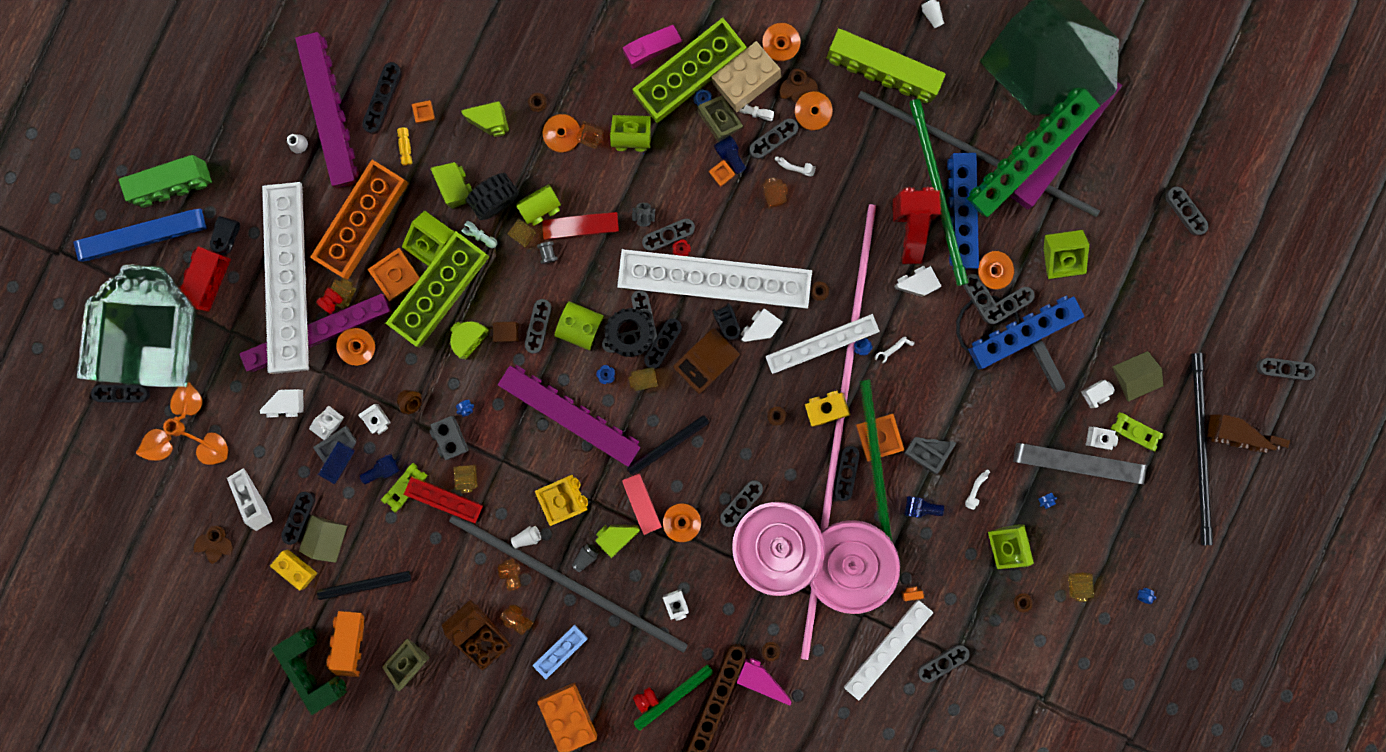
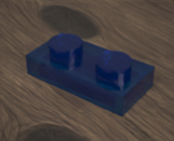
(336, 462)

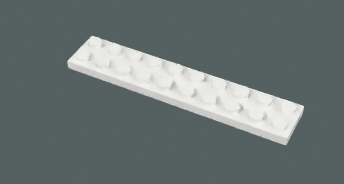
(285, 278)
(714, 279)

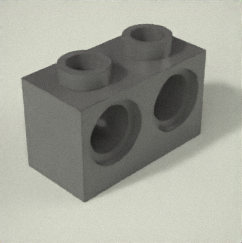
(454, 435)

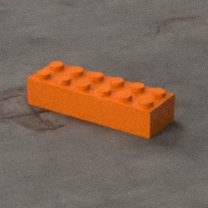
(359, 219)

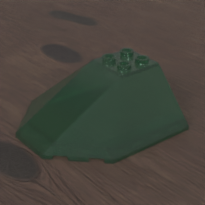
(1051, 52)
(138, 330)

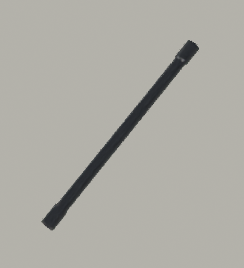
(1205, 529)

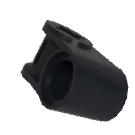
(224, 232)
(726, 321)

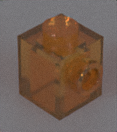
(590, 135)
(774, 192)

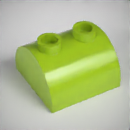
(630, 132)
(538, 204)
(579, 325)
(467, 337)
(1011, 547)

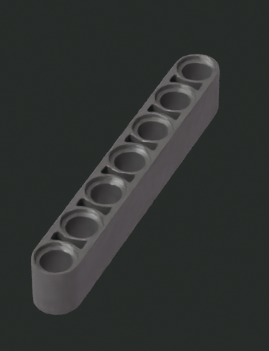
(1080, 463)

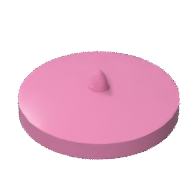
(778, 548)
(857, 568)

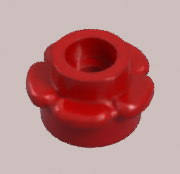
(681, 243)

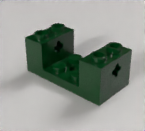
(314, 697)

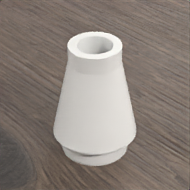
(933, 12)
(300, 144)
(527, 537)

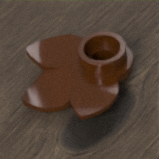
(795, 89)
(213, 547)

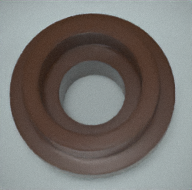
(537, 96)
(823, 286)
(781, 411)
(1029, 602)
(770, 657)

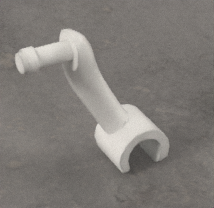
(808, 170)
(894, 348)
(971, 501)

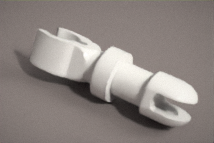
(755, 111)

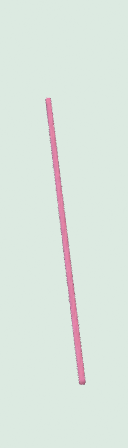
(840, 422)

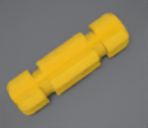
(404, 146)

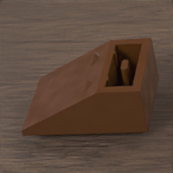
(706, 360)
(1236, 433)
(475, 635)

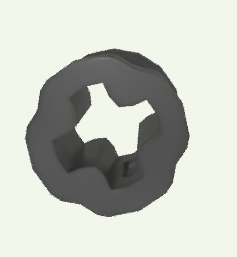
(547, 252)

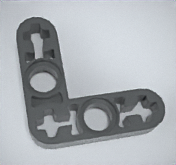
(635, 304)
(991, 305)

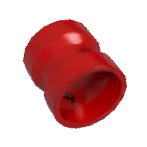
(329, 300)
(644, 700)

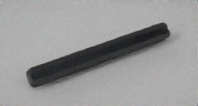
(668, 445)
(363, 585)

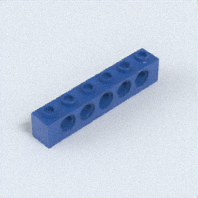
(968, 163)
(1071, 313)

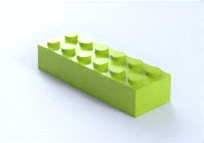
(885, 66)
(688, 70)
(437, 289)

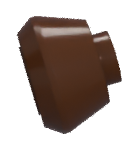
(409, 401)

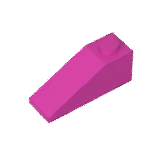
(651, 46)
(758, 679)

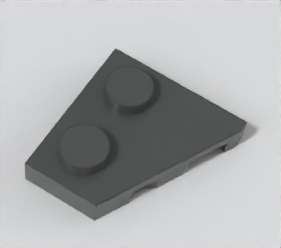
(326, 446)
(929, 453)

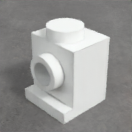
(1098, 393)
(375, 411)
(326, 423)
(1095, 436)
(677, 613)

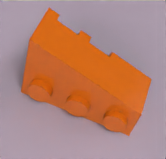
(346, 643)

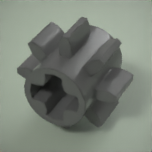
(643, 214)

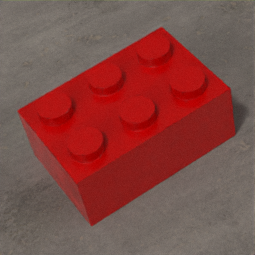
(916, 200)
(204, 277)

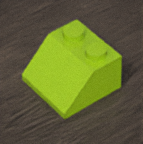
(489, 118)
(452, 184)
(426, 238)
(1066, 254)
(615, 537)

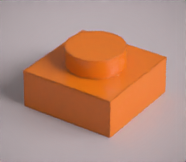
(423, 112)
(722, 173)
(912, 593)

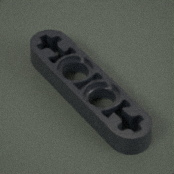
(383, 98)

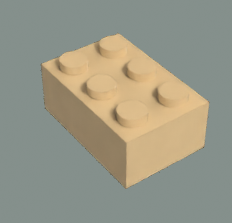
(746, 76)

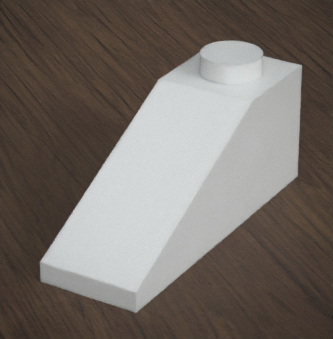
(249, 500)

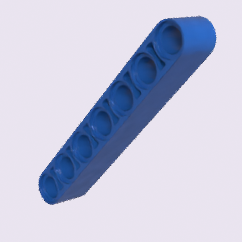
(139, 235)

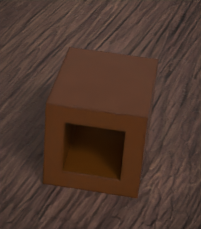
(504, 332)

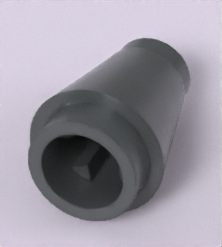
(585, 557)

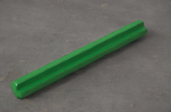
(673, 697)

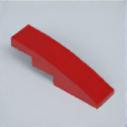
(580, 226)
(916, 236)

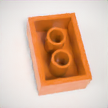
(567, 718)

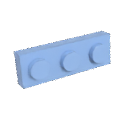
(560, 651)

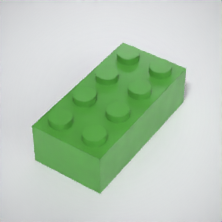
(165, 181)

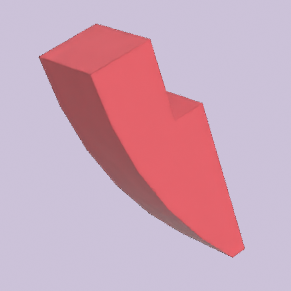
(641, 504)

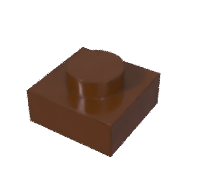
(1277, 442)

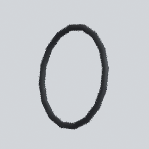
(969, 304)

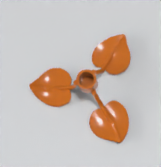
(156, 442)

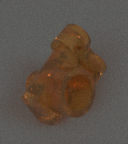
(509, 570)
(513, 619)

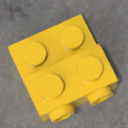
(562, 500)

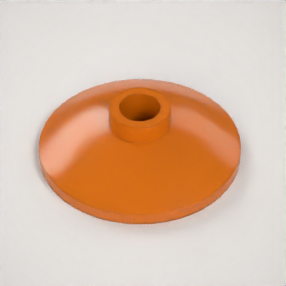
(785, 33)
(806, 117)
(563, 142)
(1003, 270)
(351, 354)
(672, 527)

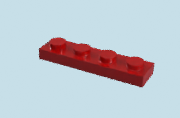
(443, 499)

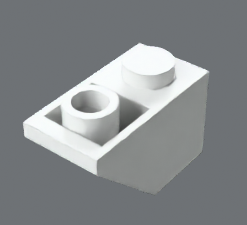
(919, 284)
(764, 327)
(284, 402)

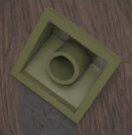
(719, 118)
(1139, 375)
(323, 539)
(405, 664)

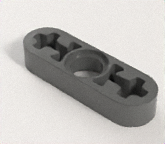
(781, 126)
(1178, 210)
(652, 235)
(545, 322)
(1048, 366)
(1293, 366)
(755, 496)
(953, 651)

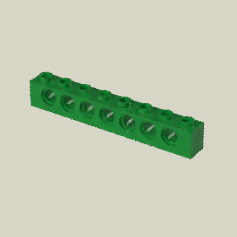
(1085, 106)

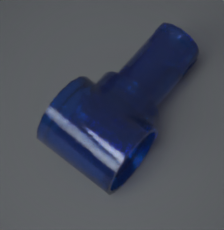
(727, 150)
(384, 468)
(918, 507)

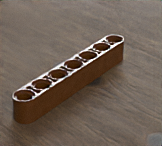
(720, 699)

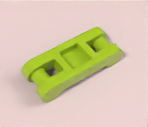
(1136, 432)
(400, 486)

